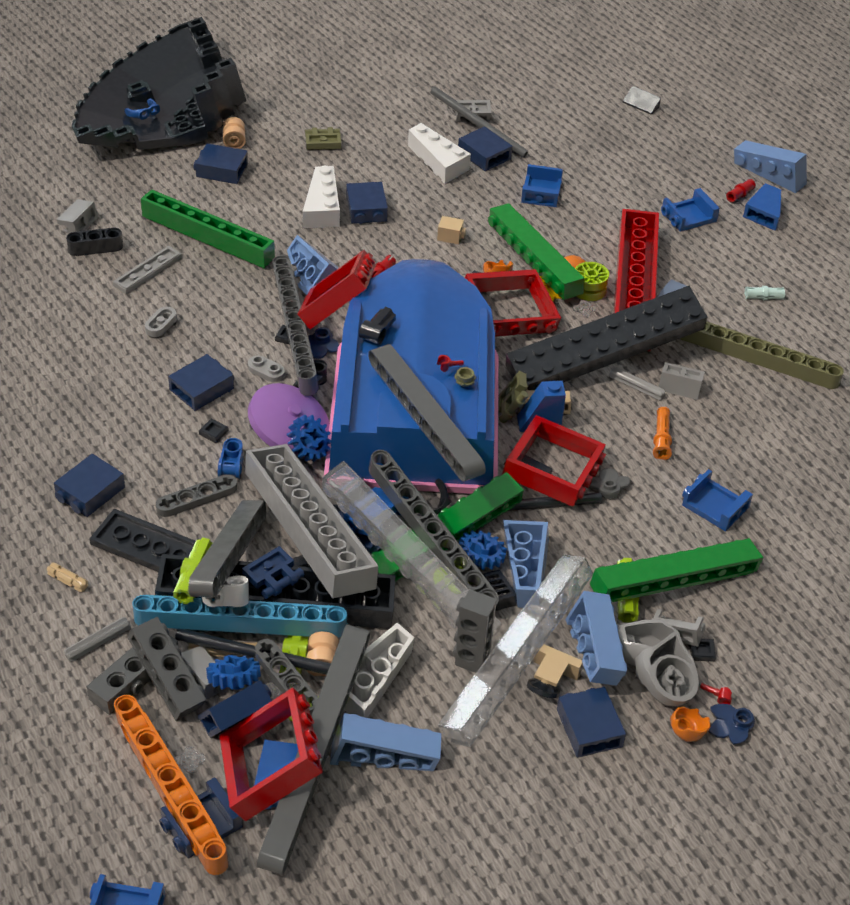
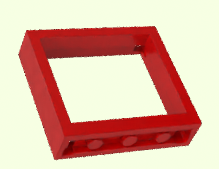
(514, 281)
(337, 289)
(548, 483)
(251, 801)

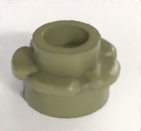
(465, 376)

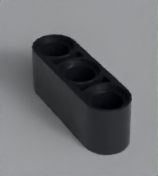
(94, 241)

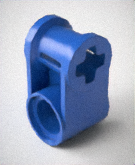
(231, 458)

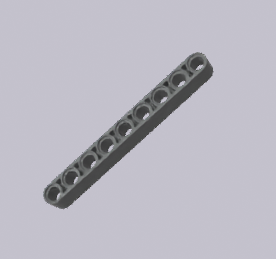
(427, 413)
(426, 522)
(227, 549)

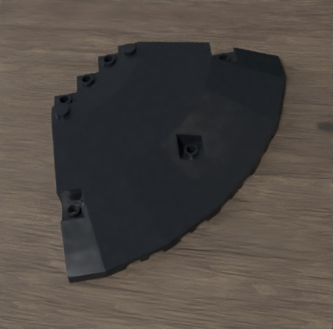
(178, 73)

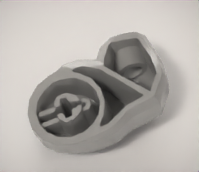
(660, 660)

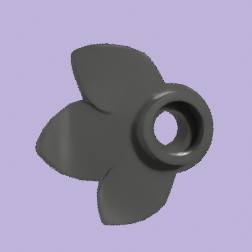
(609, 483)

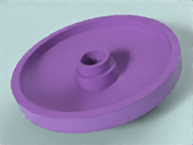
(276, 407)

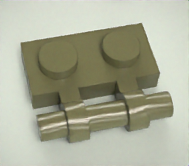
(323, 138)
(512, 397)

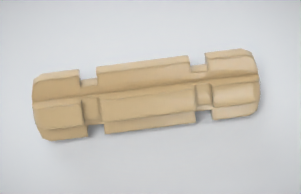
(67, 577)

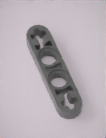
(195, 493)
(282, 679)

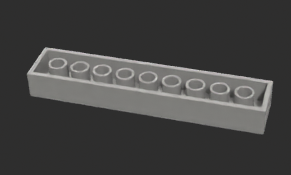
(311, 521)

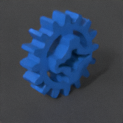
(309, 438)
(483, 549)
(233, 672)

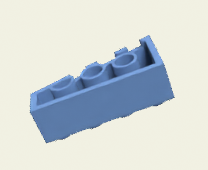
(773, 163)
(527, 556)
(597, 638)
(385, 744)

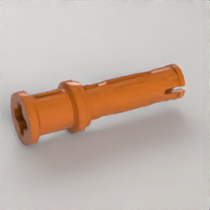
(662, 439)

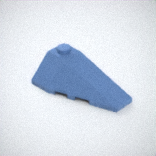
(310, 264)

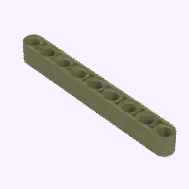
(768, 355)

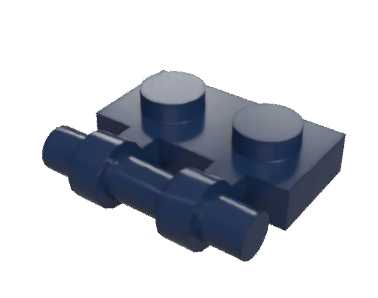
(270, 566)

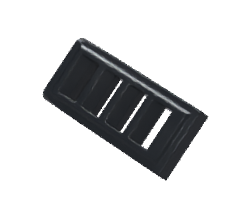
(507, 600)

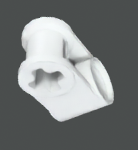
(233, 593)

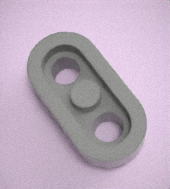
(158, 324)
(266, 368)

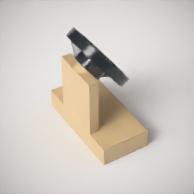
(551, 669)

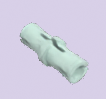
(764, 293)

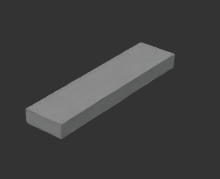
(147, 269)

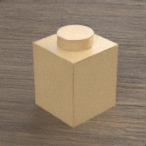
(451, 230)

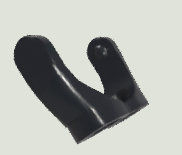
(444, 497)

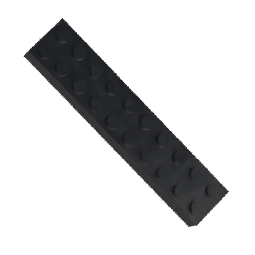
(609, 339)
(364, 609)

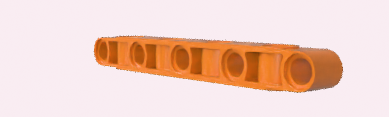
(171, 785)

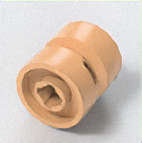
(234, 133)
(322, 648)

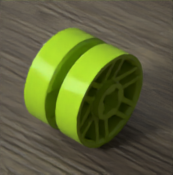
(595, 280)

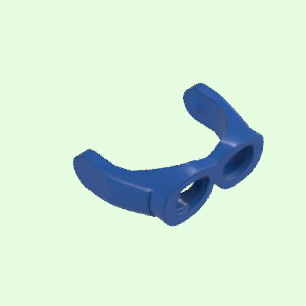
(138, 113)

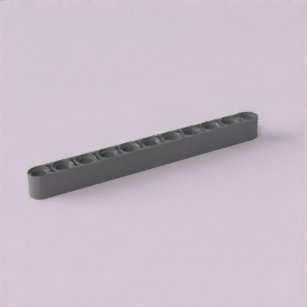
(295, 327)
(326, 715)

